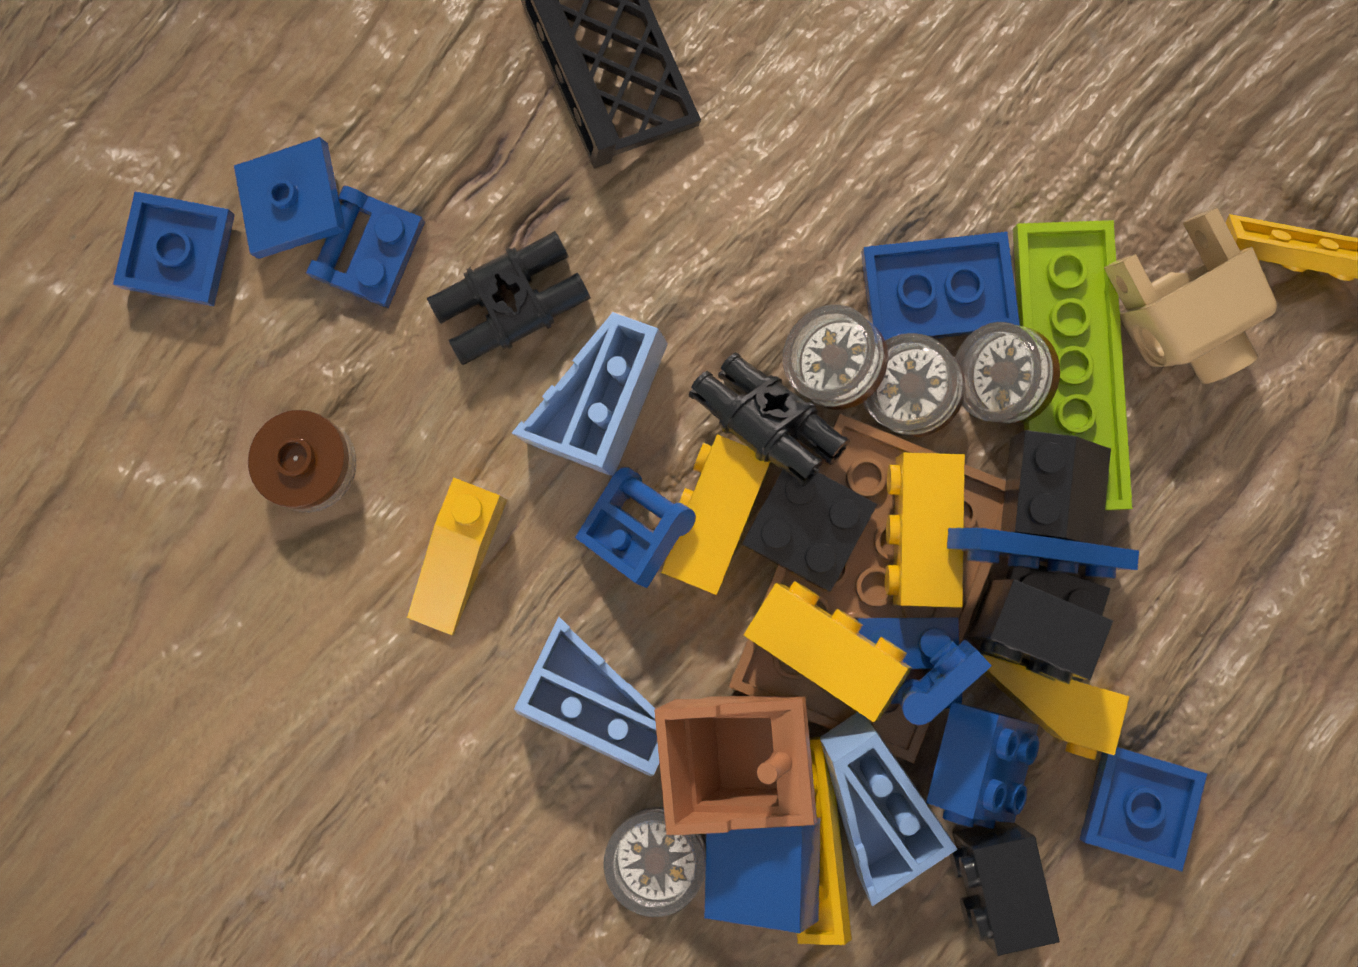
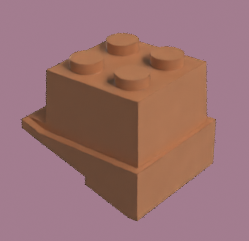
(735, 763)

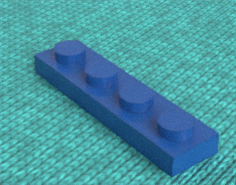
(1028, 550)

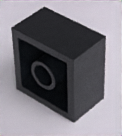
(1041, 628)
(1004, 887)

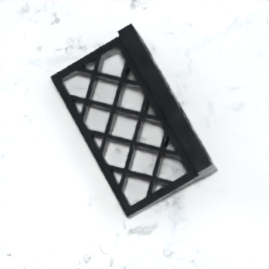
(577, 82)

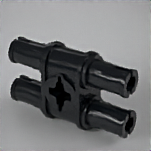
(484, 288)
(769, 418)

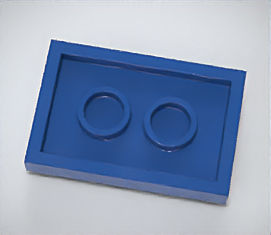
(940, 285)

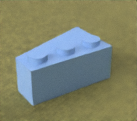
(599, 397)
(589, 702)
(882, 811)

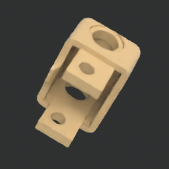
(1197, 313)

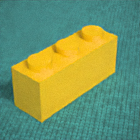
(926, 504)
(721, 507)
(829, 649)

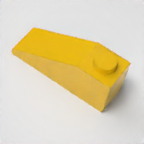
(455, 555)
(1072, 712)

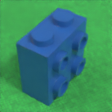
(982, 766)
(764, 877)

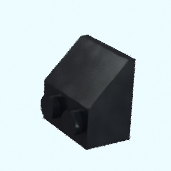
(1056, 487)

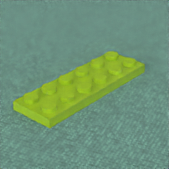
(1076, 307)

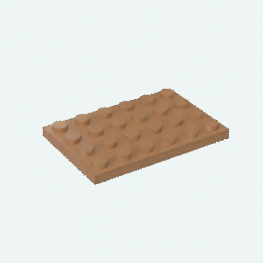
(862, 582)

